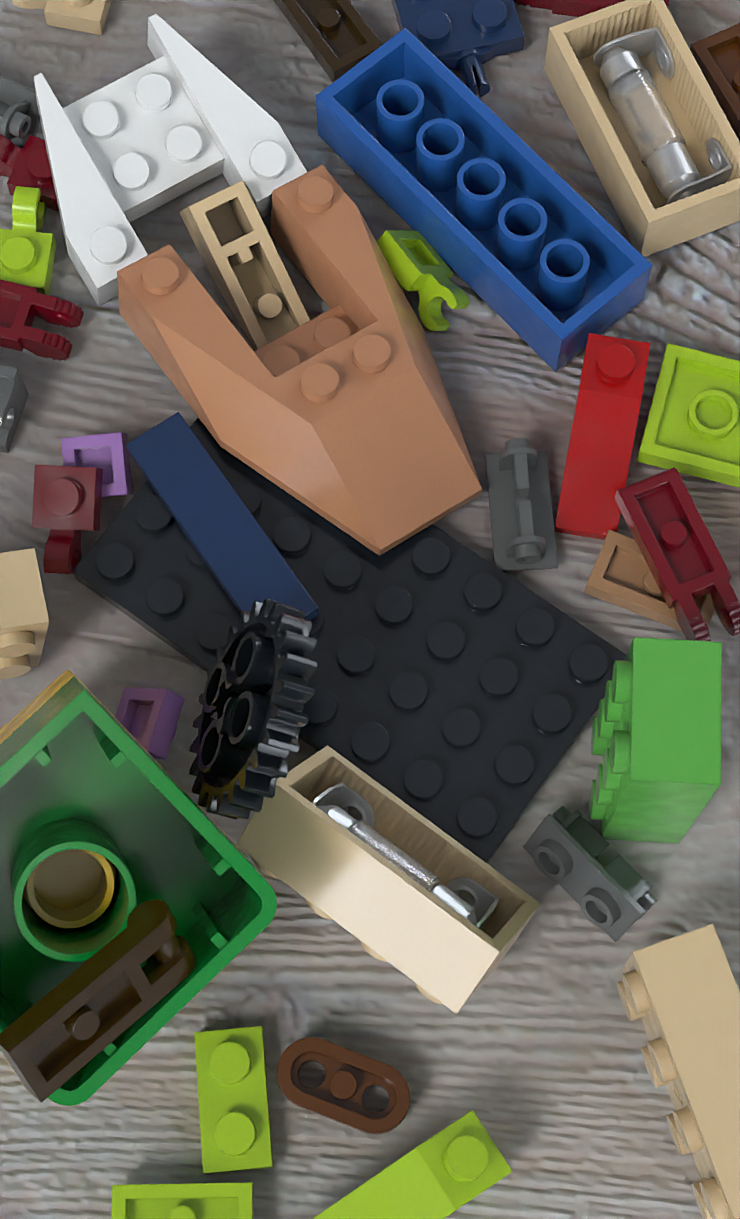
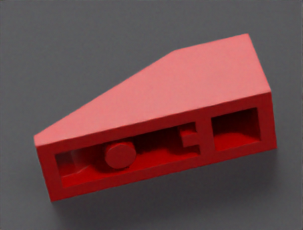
(601, 435)

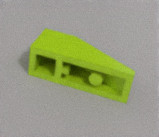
(430, 1178)

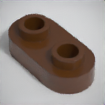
(345, 1082)

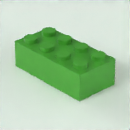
(658, 740)

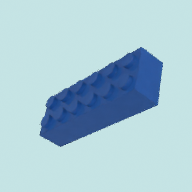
(482, 198)

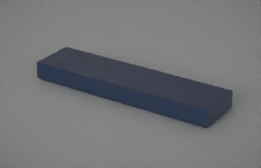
(216, 518)

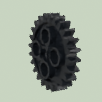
(252, 709)

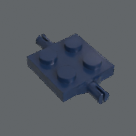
(463, 33)

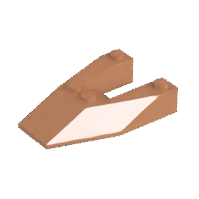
(334, 409)

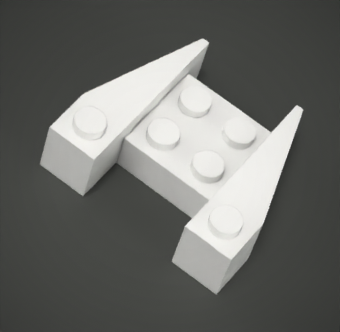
(149, 144)

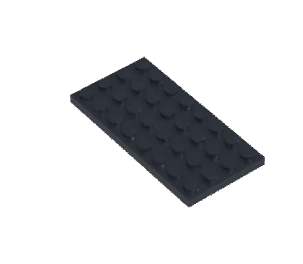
(425, 656)

